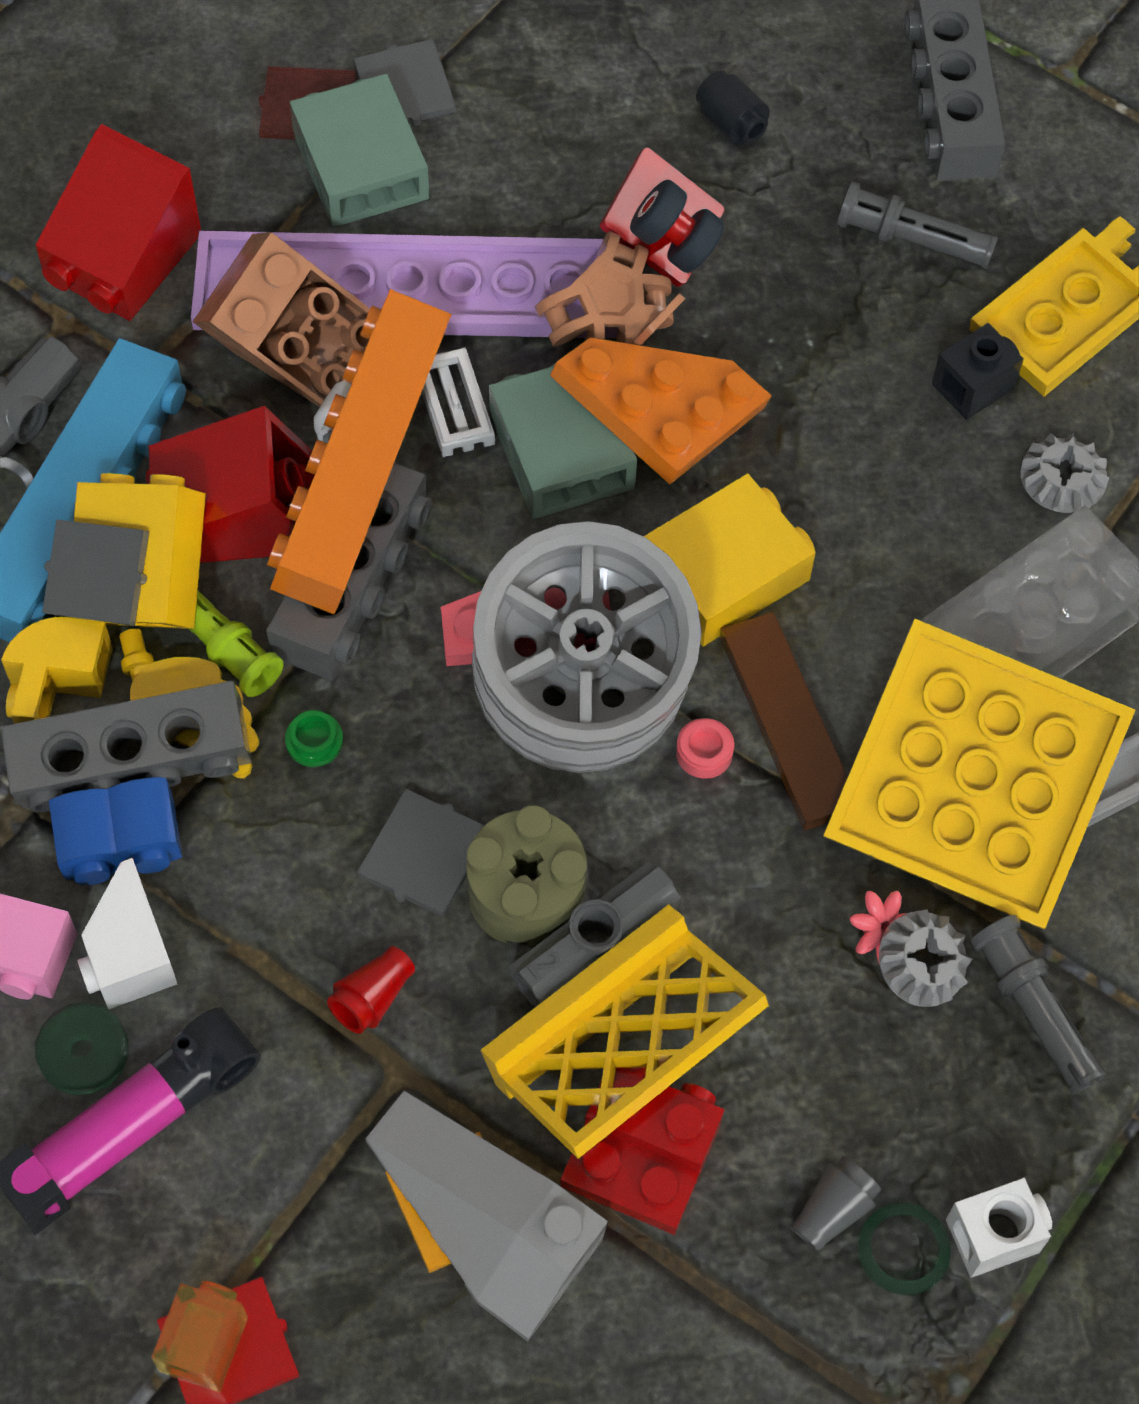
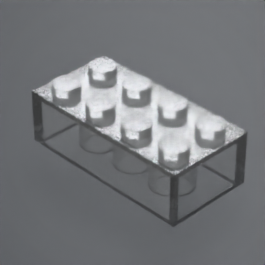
(1051, 598)

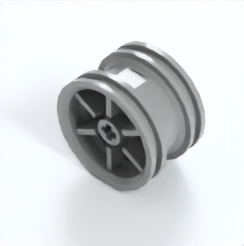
(584, 564)

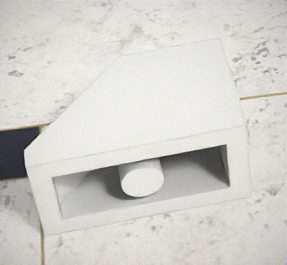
(124, 943)

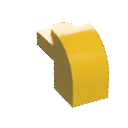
(51, 658)

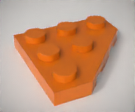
(661, 401)

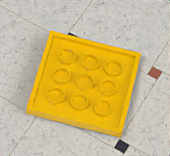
(979, 773)

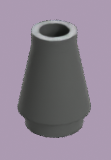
(836, 1203)

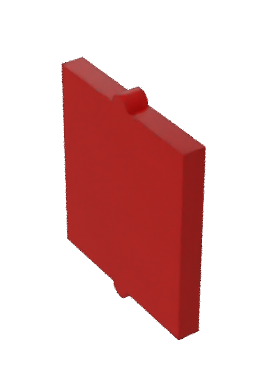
(261, 1355)

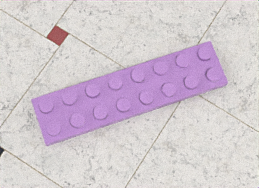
(479, 280)

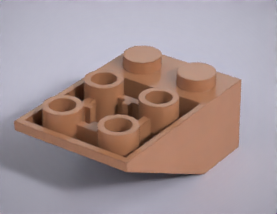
(285, 317)

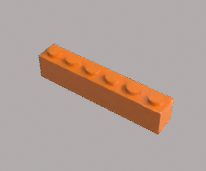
(360, 453)

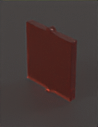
(289, 84)

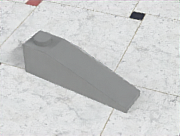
(495, 1218)

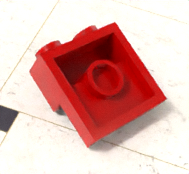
(652, 1157)

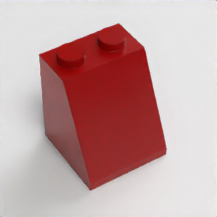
(119, 224)
(249, 480)

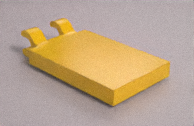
(1068, 305)

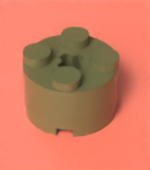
(500, 871)

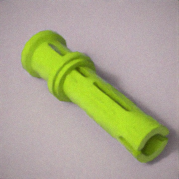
(232, 647)

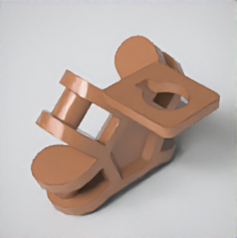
(612, 296)

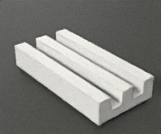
(464, 437)

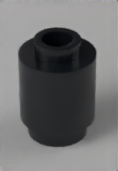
(733, 108)

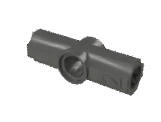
(32, 389)
(617, 912)

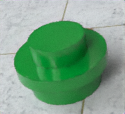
(314, 738)

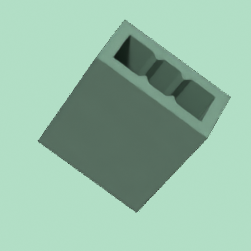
(359, 150)
(557, 445)

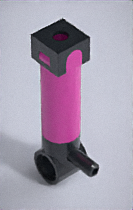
(202, 1061)

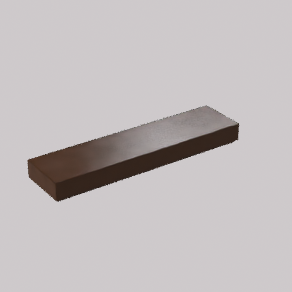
(786, 717)

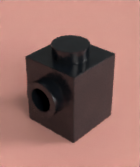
(977, 370)

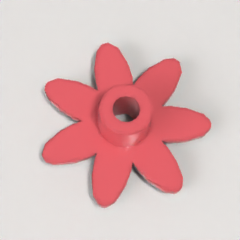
(877, 920)

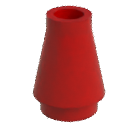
(369, 991)

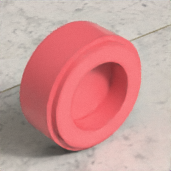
(705, 748)

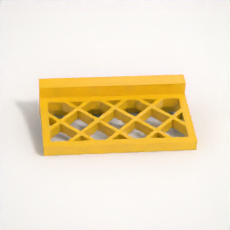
(596, 1004)

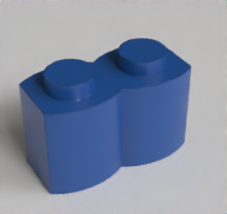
(107, 826)

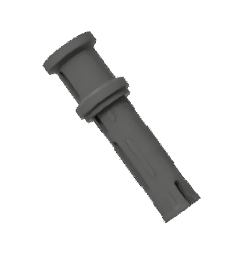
(892, 220)
(1024, 979)

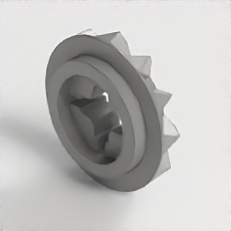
(1043, 480)
(910, 977)

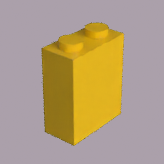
(174, 542)
(736, 554)

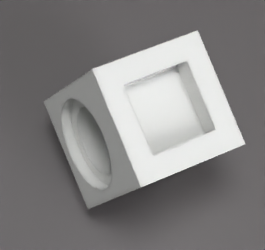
(980, 1245)

